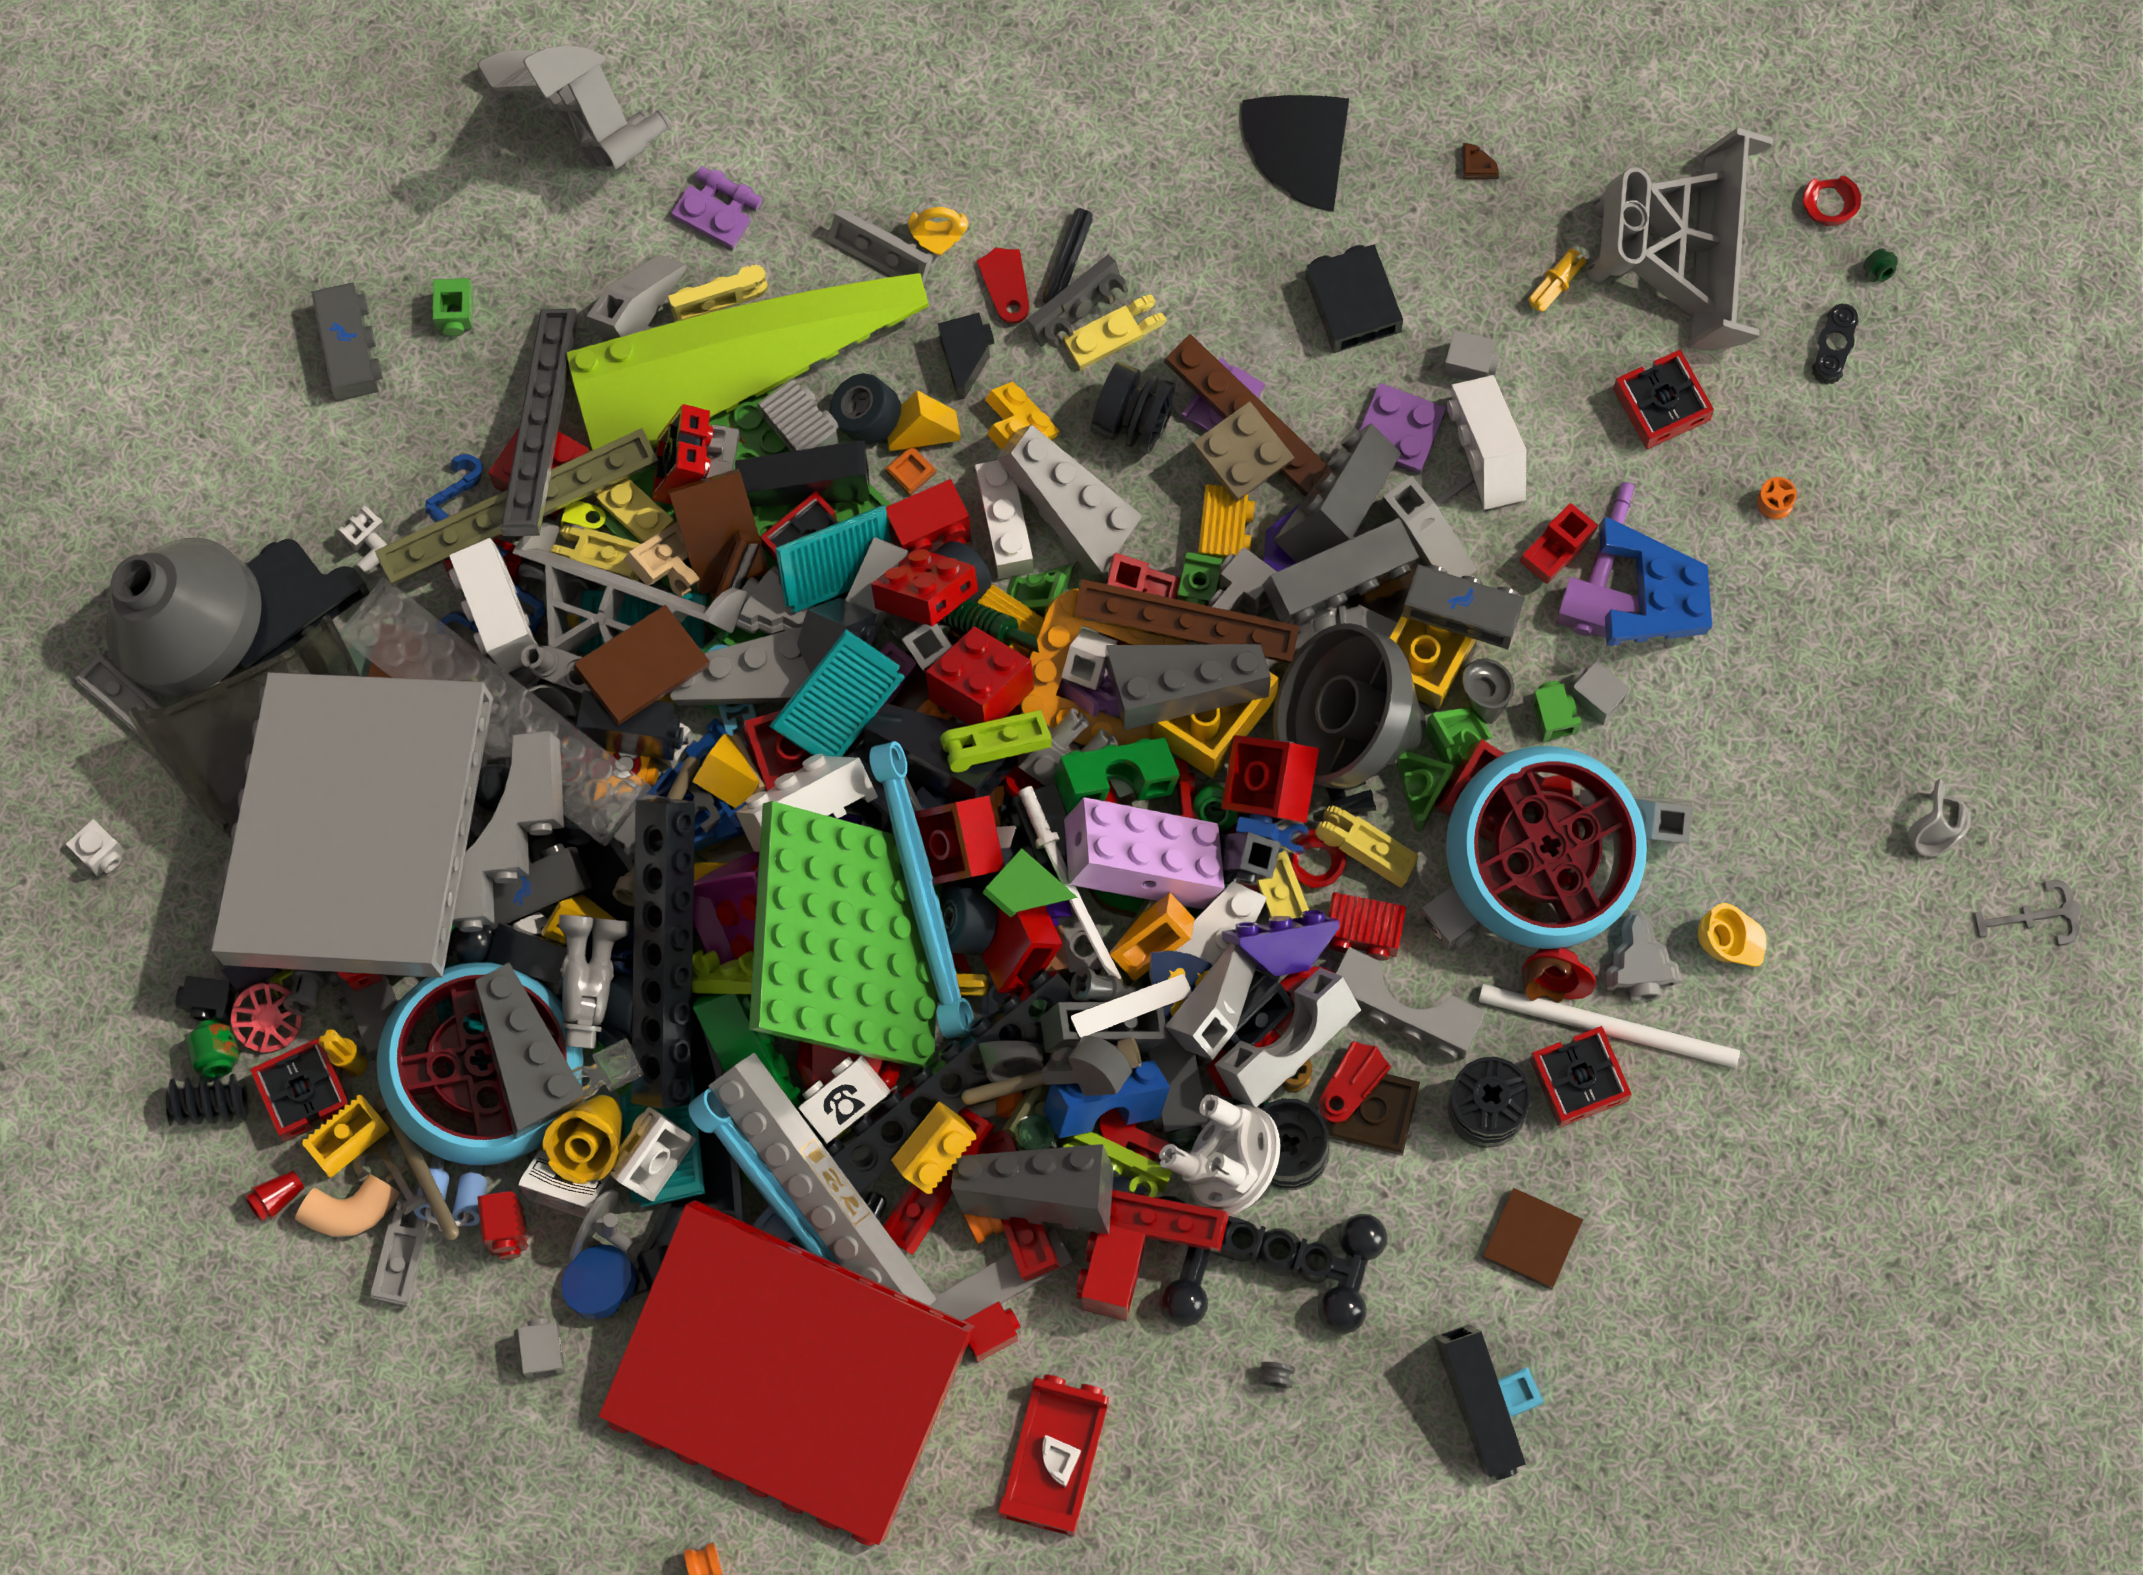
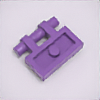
(712, 217)

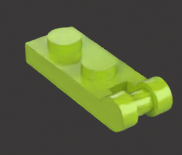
(996, 740)

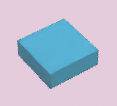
(1520, 1392)

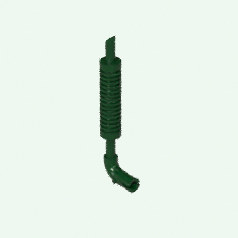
(993, 622)

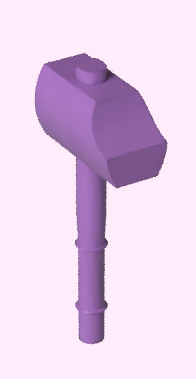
(1589, 602)

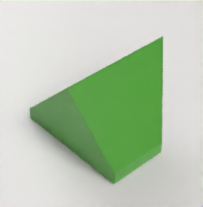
(1041, 588)
(1454, 732)
(1423, 784)
(1025, 886)

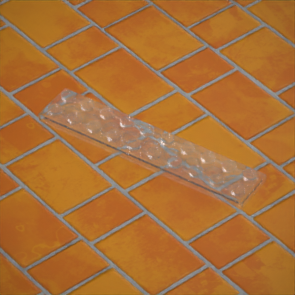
(416, 645)

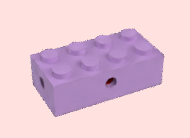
(1143, 853)

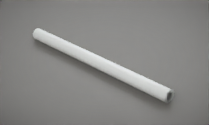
(1612, 1026)

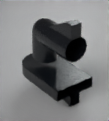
(1354, 803)

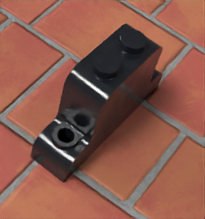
(296, 598)

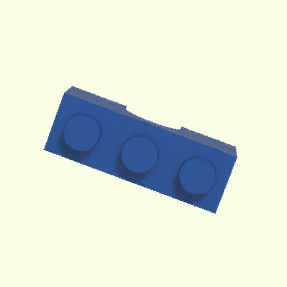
(1137, 1101)

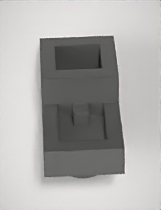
(1092, 1064)

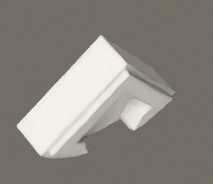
(1059, 1459)

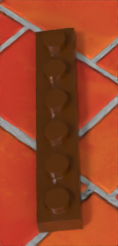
(1228, 394)
(1183, 619)

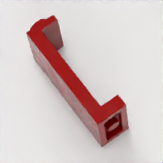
(1068, 1416)

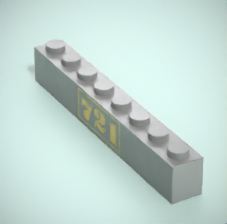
(814, 1178)

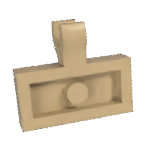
(663, 556)

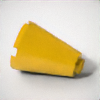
(585, 1140)

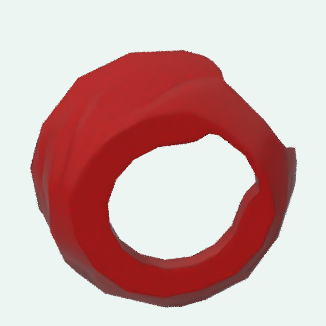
(1845, 187)
(1338, 862)

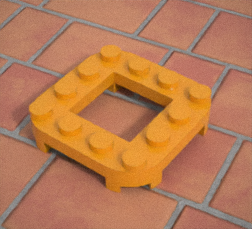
(1053, 640)

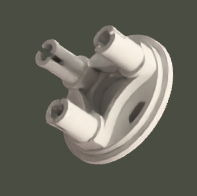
(1230, 1157)

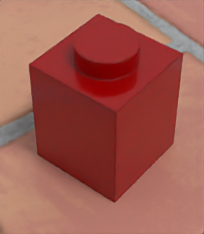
(993, 1331)

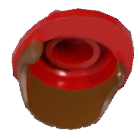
(1556, 976)

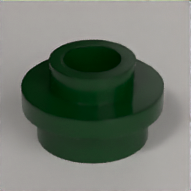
(1880, 265)

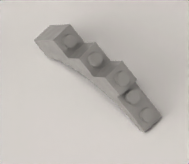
(530, 805)

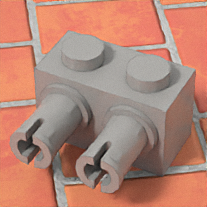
(1043, 763)

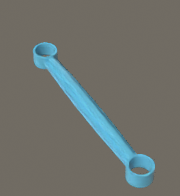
(890, 768)
(712, 1117)

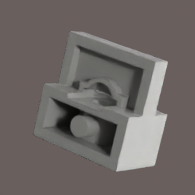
(1242, 584)

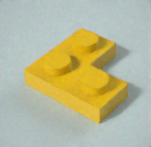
(1017, 412)

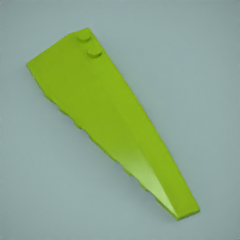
(728, 354)

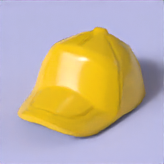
(1731, 936)

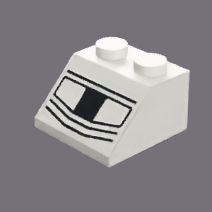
(651, 1153)
(549, 1189)

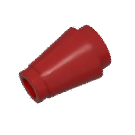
(273, 1195)

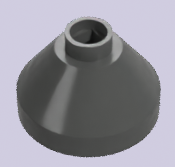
(182, 615)
(1351, 701)

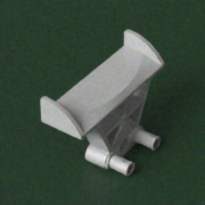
(581, 96)
(1717, 242)
(554, 661)

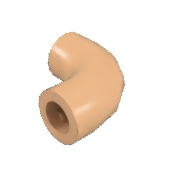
(349, 1215)

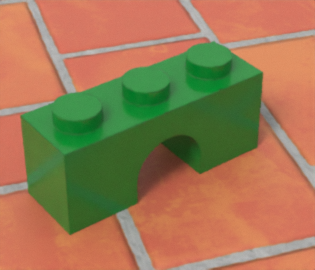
(1143, 765)

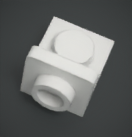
(96, 848)

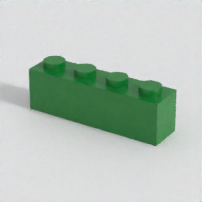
(727, 1029)

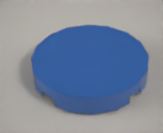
(598, 1281)

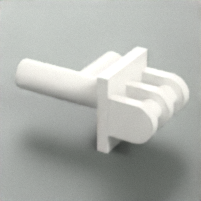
(368, 536)

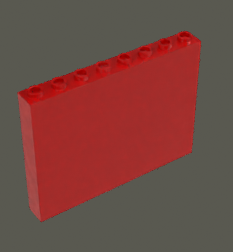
(785, 1373)

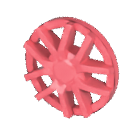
(264, 1018)

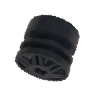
(1133, 407)
(1488, 1122)
(1304, 1126)

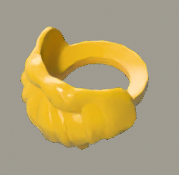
(937, 236)

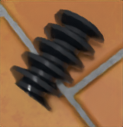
(206, 1101)

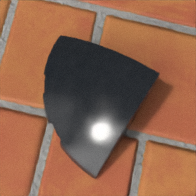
(1298, 143)

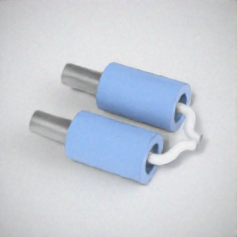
(466, 1203)

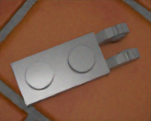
(399, 1260)

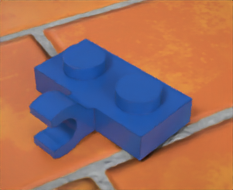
(1263, 826)

